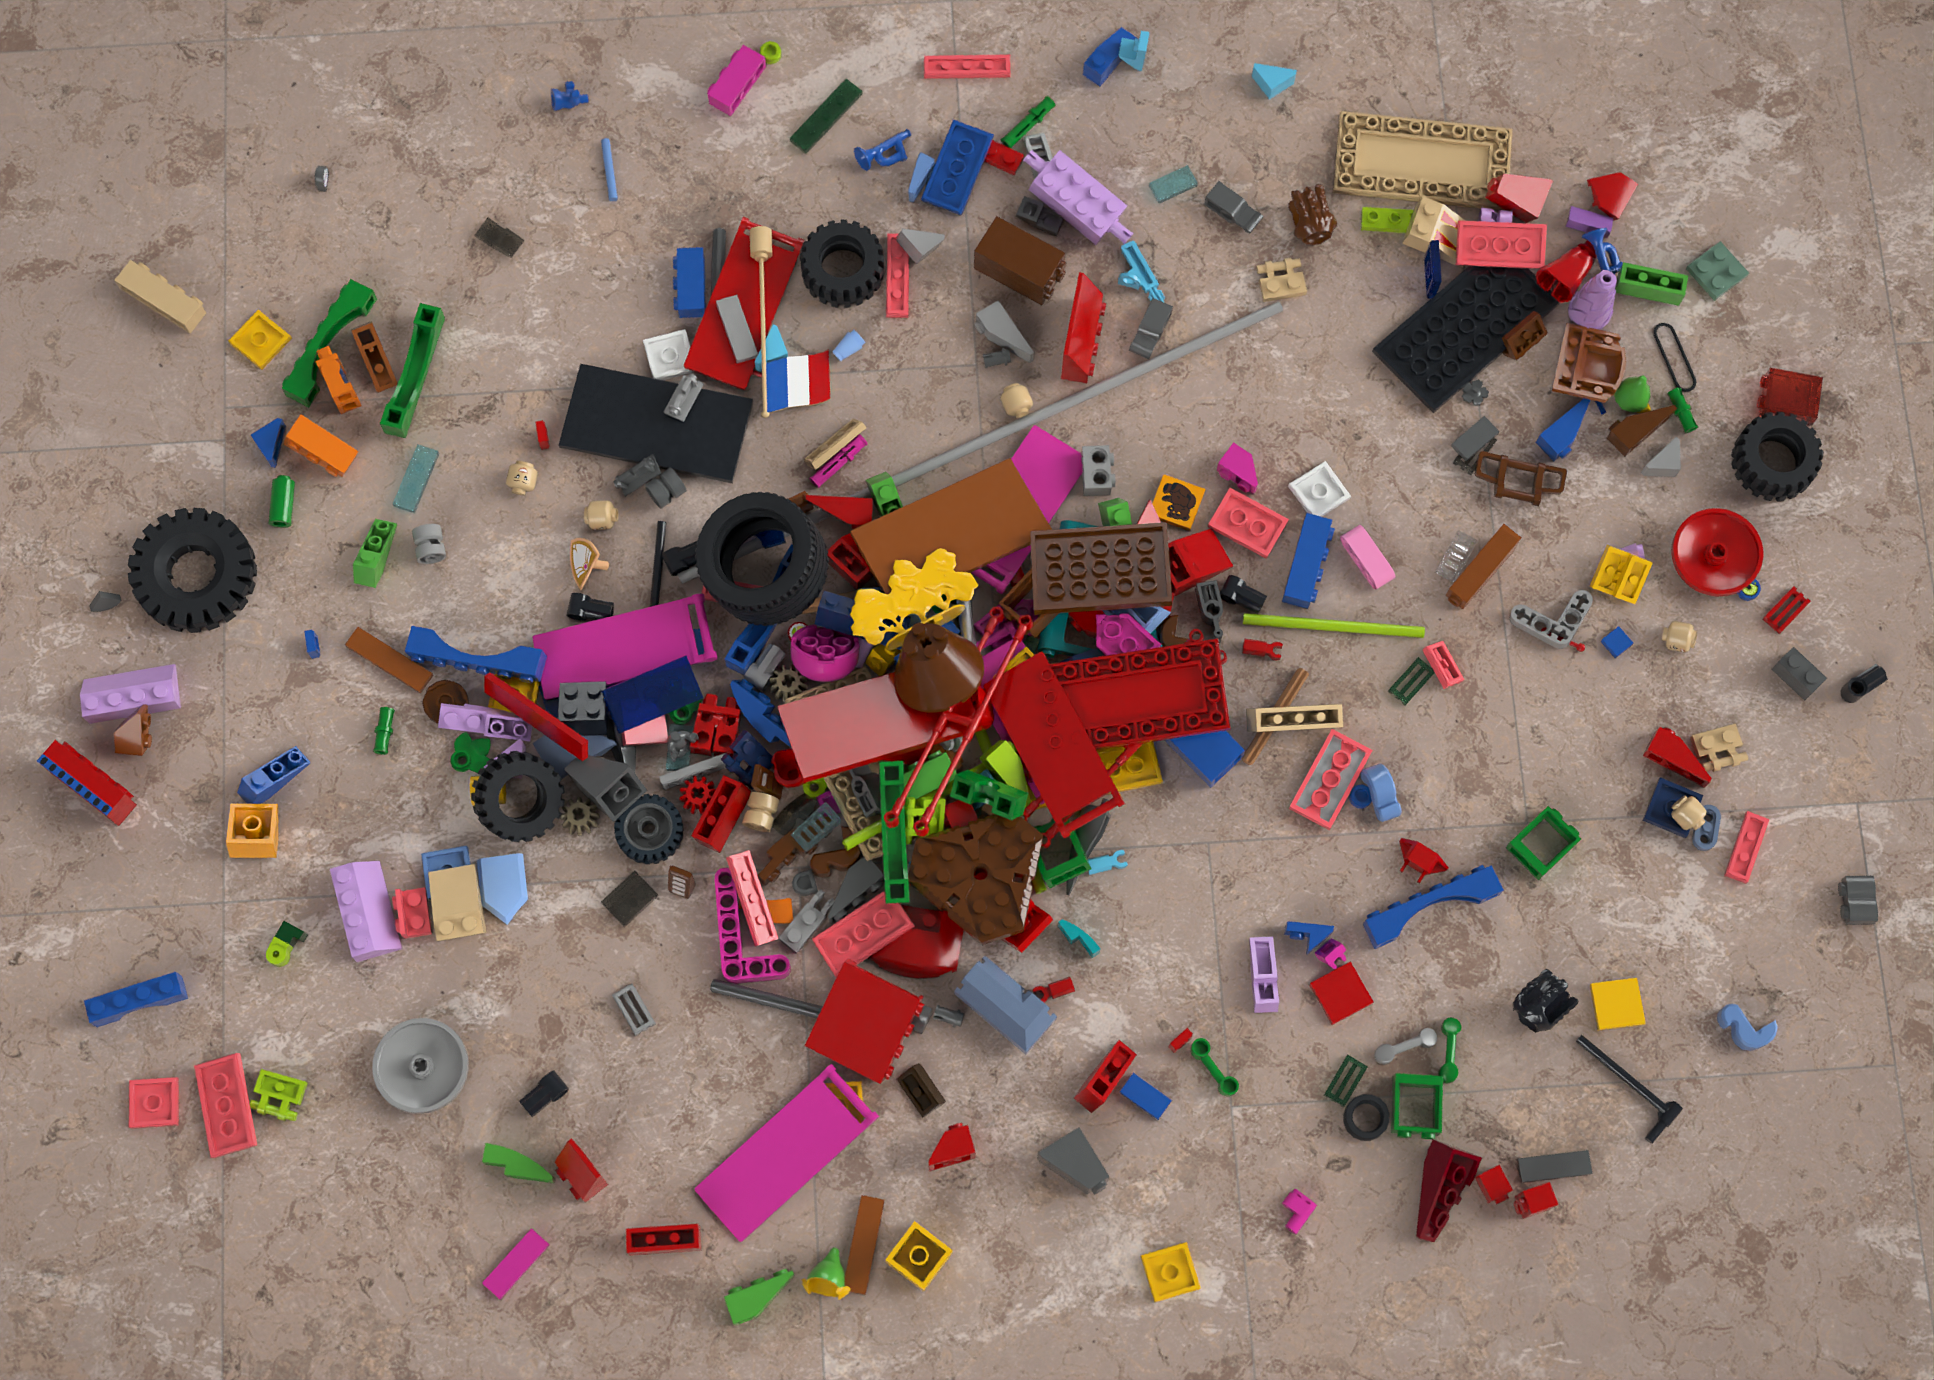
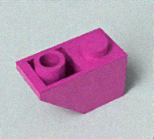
(1238, 467)

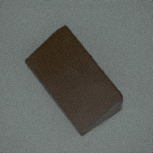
(921, 1090)

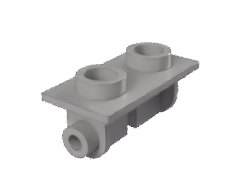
(684, 397)

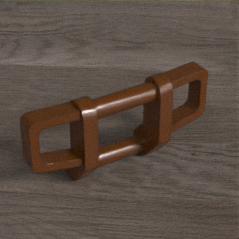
(1539, 469)

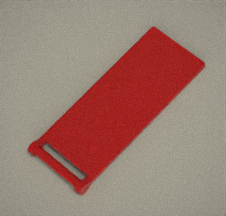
(740, 276)
(1066, 775)

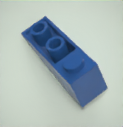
(272, 776)

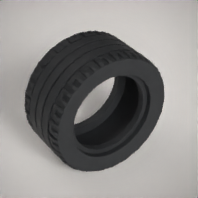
(735, 524)

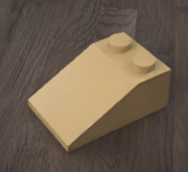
(456, 903)

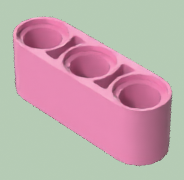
(1367, 557)

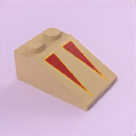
(1433, 222)

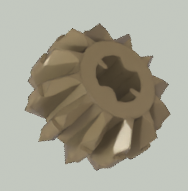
(779, 683)
(589, 816)

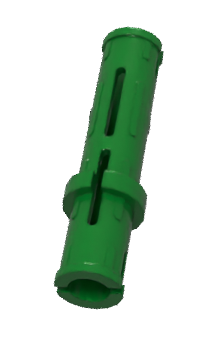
(1028, 122)

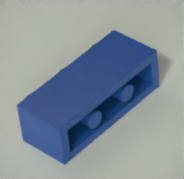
(689, 282)

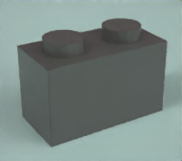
(1799, 673)

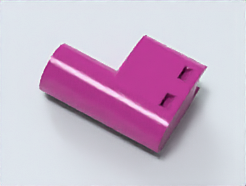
(1301, 1207)

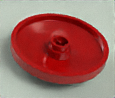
(1717, 552)

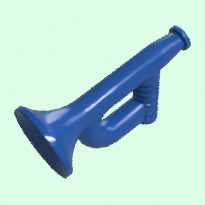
(865, 156)
(1596, 239)

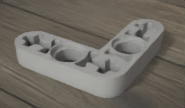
(1559, 627)

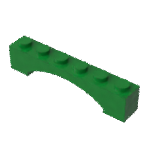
(352, 303)
(402, 405)
(893, 839)

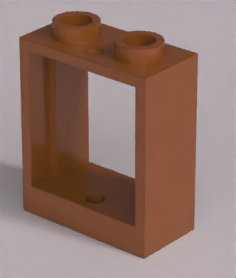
(1016, 594)

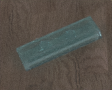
(416, 478)

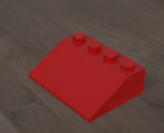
(1082, 331)

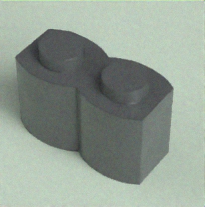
(1859, 900)

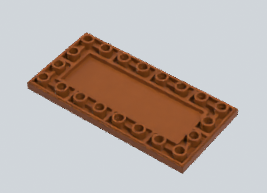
(973, 518)

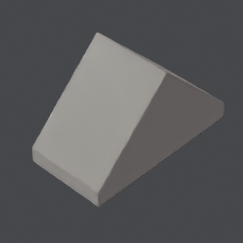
(919, 243)
(1666, 462)

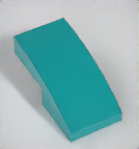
(1074, 933)

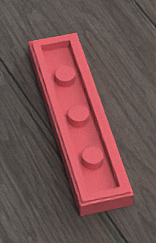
(967, 66)
(897, 279)
(752, 898)

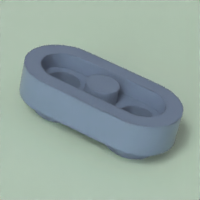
(1708, 830)

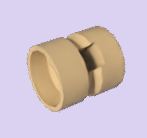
(760, 812)

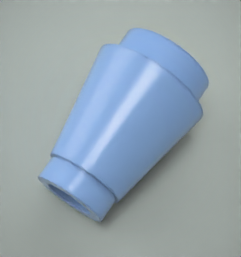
(848, 345)

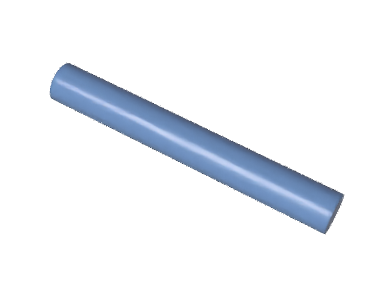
(609, 170)

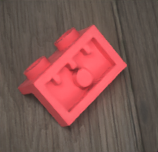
(412, 912)

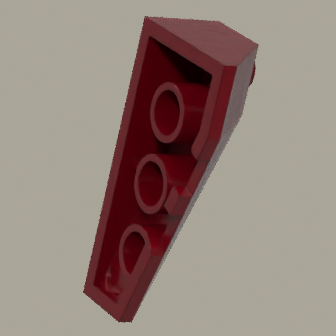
(1443, 1179)

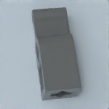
(1232, 207)
(1151, 328)
(1209, 599)
(866, 790)

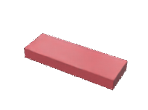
(1746, 847)

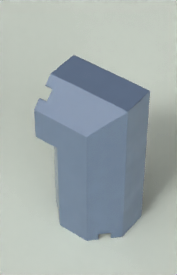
(1004, 1004)

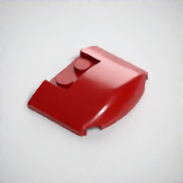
(924, 950)

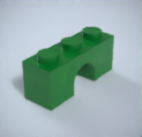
(1004, 799)

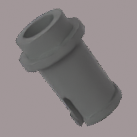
(997, 358)
(949, 1015)

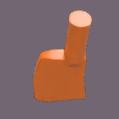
(780, 910)

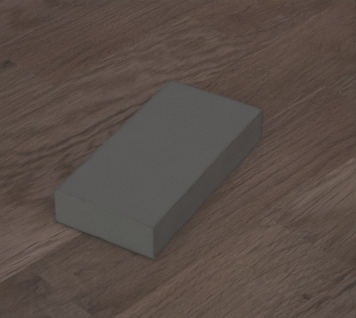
(1475, 438)

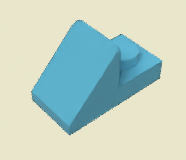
(1134, 51)

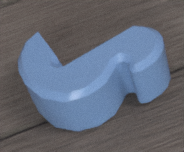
(1382, 792)
(1742, 1031)

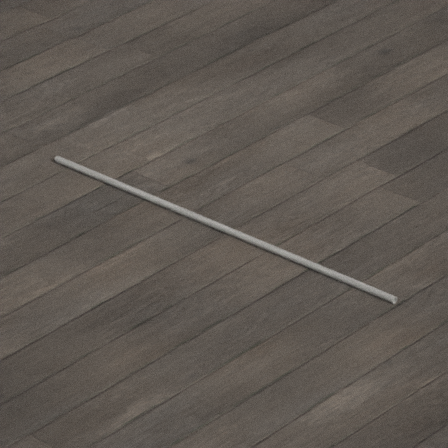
(1037, 416)

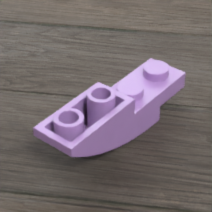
(484, 720)

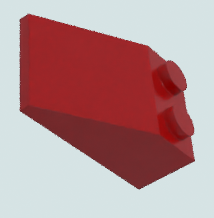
(579, 1171)

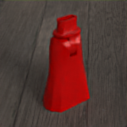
(1568, 271)

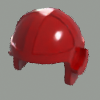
(786, 769)

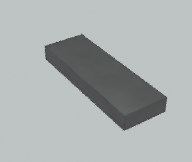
(1554, 1166)

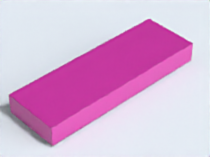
(515, 1264)

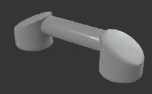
(1385, 1053)

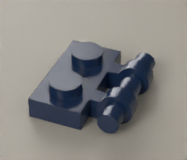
(751, 752)

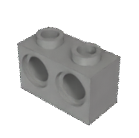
(1094, 470)

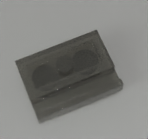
(629, 899)

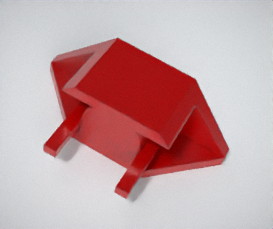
(1421, 858)

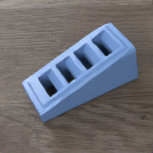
(920, 175)

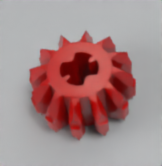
(692, 788)

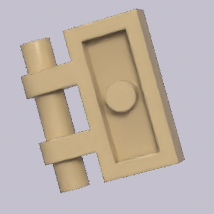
(1284, 285)
(1716, 741)

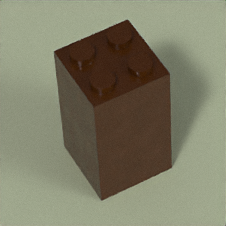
(1020, 261)

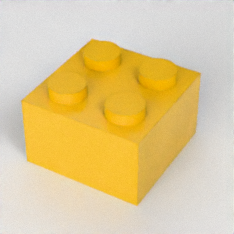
(919, 1256)

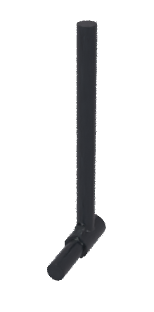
(658, 563)
(1667, 1111)

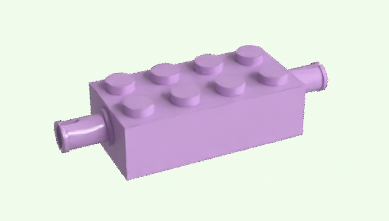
(1077, 197)

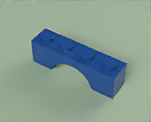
(118, 1003)

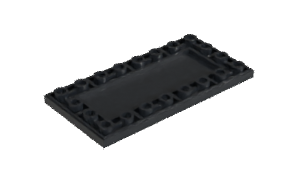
(625, 420)

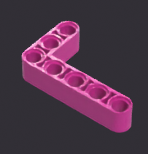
(734, 937)

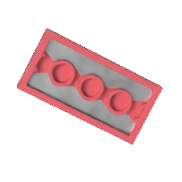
(1330, 779)

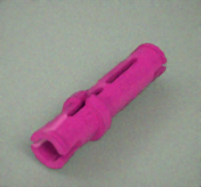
(857, 444)

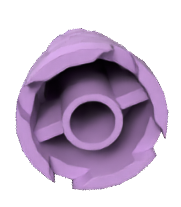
(1594, 302)

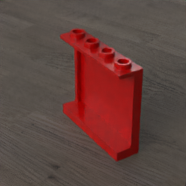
(864, 1022)

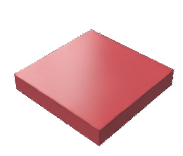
(647, 734)
(154, 1102)

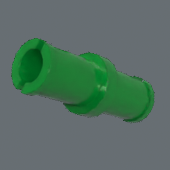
(1683, 410)
(383, 730)

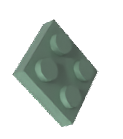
(1717, 271)

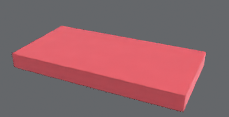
(1501, 244)
(862, 932)
(225, 1105)

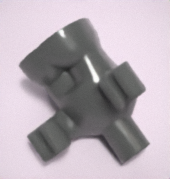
(679, 743)

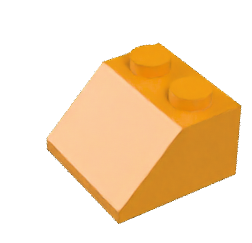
(253, 831)

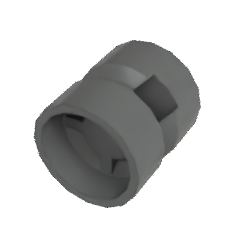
(665, 488)

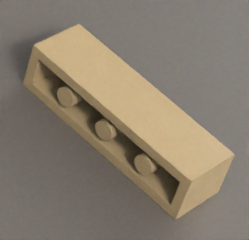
(160, 296)
(1294, 717)

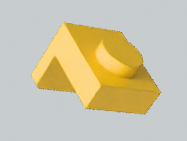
(881, 659)

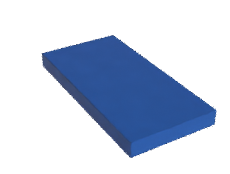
(957, 167)

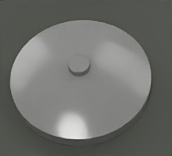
(420, 1065)

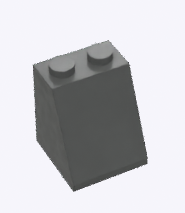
(606, 783)
(1075, 1162)

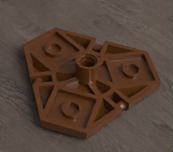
(947, 867)

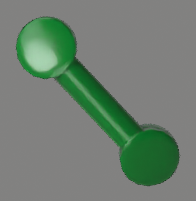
(1449, 1071)
(1226, 1085)

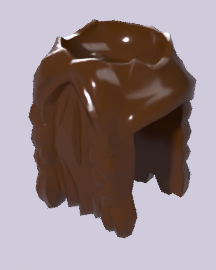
(1312, 215)

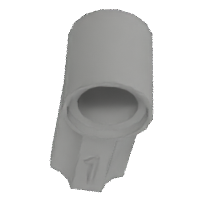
(761, 671)

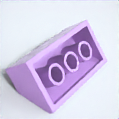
(123, 693)
(365, 909)

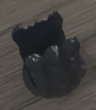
(1543, 1002)

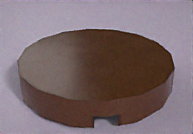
(443, 692)

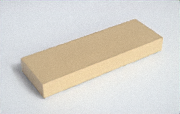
(834, 443)

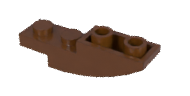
(784, 852)

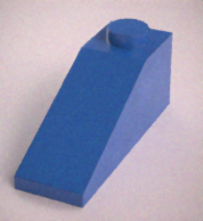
(1105, 57)
(1560, 435)

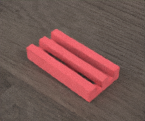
(1440, 665)

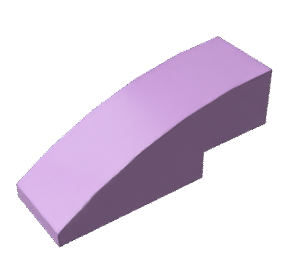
(1264, 974)

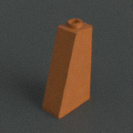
(1483, 567)

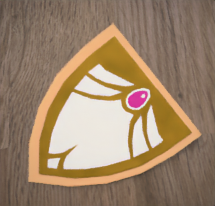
(583, 559)

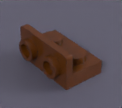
(1524, 336)

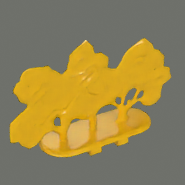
(912, 593)

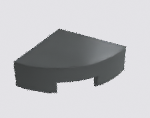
(104, 601)

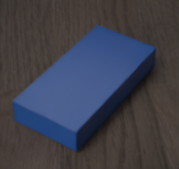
(1145, 1096)

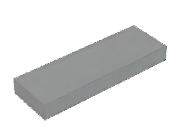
(736, 329)
(699, 770)

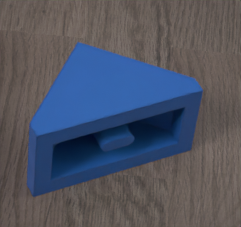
(270, 440)

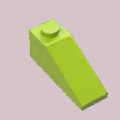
(1006, 765)

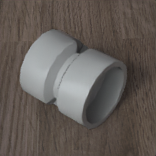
(429, 544)

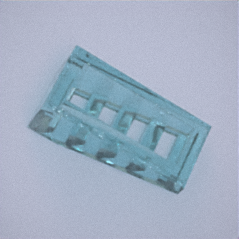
(825, 808)

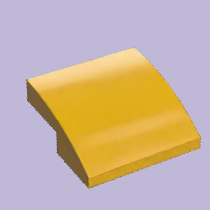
(1621, 574)

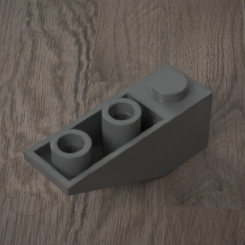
(858, 882)

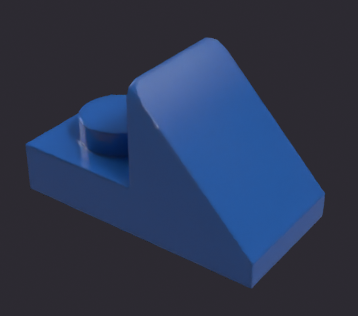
(1314, 932)

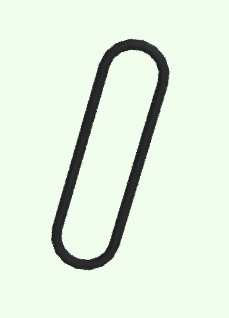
(1682, 352)

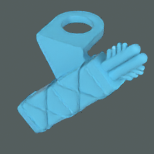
(1140, 272)

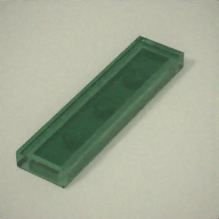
(826, 116)

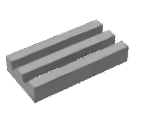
(643, 1026)

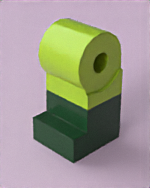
(283, 943)

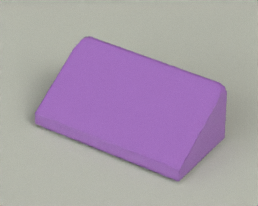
(1588, 221)

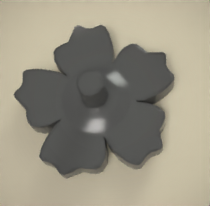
(1474, 392)

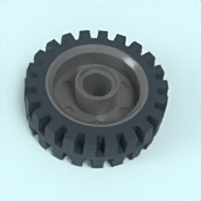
(659, 843)

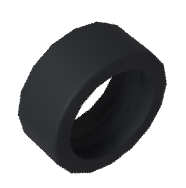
(1379, 1105)

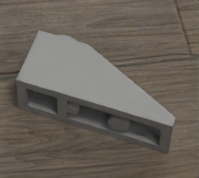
(1002, 331)

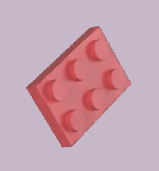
(1248, 523)

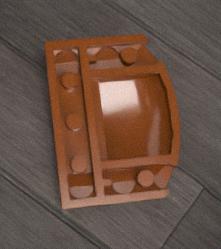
(1589, 363)

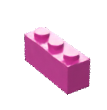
(736, 80)

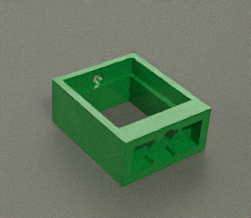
(1527, 858)
(1067, 869)
(1417, 1081)

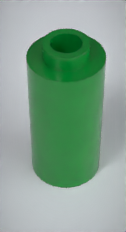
(281, 502)

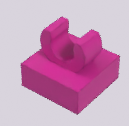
(1330, 952)

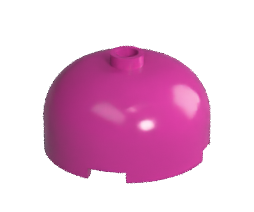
(824, 653)

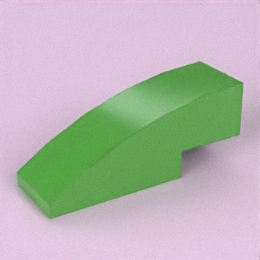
(515, 1164)

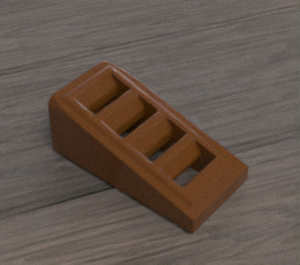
(765, 782)
(680, 882)

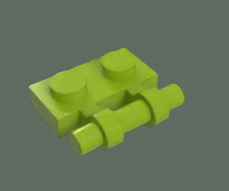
(936, 823)
(279, 1087)

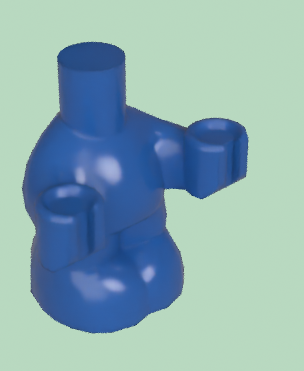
(567, 98)

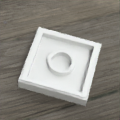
(667, 354)
(1319, 490)

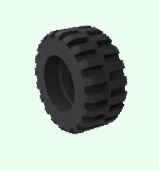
(835, 238)
(1795, 437)
(546, 805)

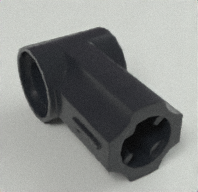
(680, 559)
(1237, 592)
(583, 607)
(1864, 683)
(549, 1090)

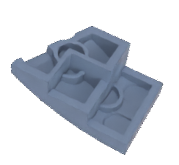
(561, 758)

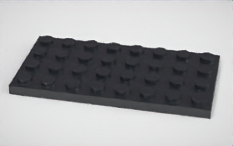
(1461, 330)

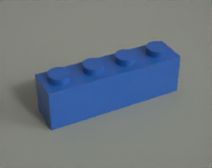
(1307, 561)

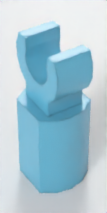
(1106, 862)

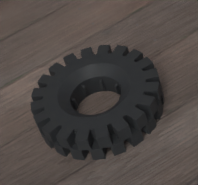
(166, 544)

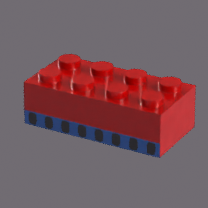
(88, 781)

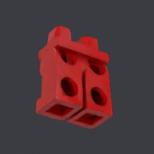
(717, 719)

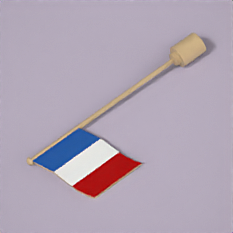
(790, 380)

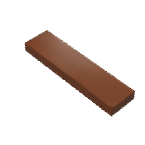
(389, 660)
(863, 1244)

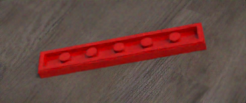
(536, 716)

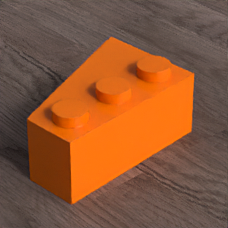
(320, 446)

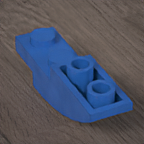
(758, 711)

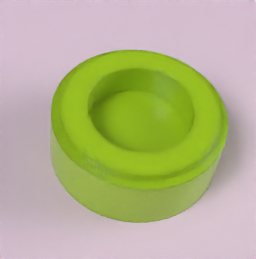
(771, 52)

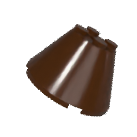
(937, 668)

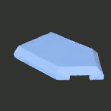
(502, 885)

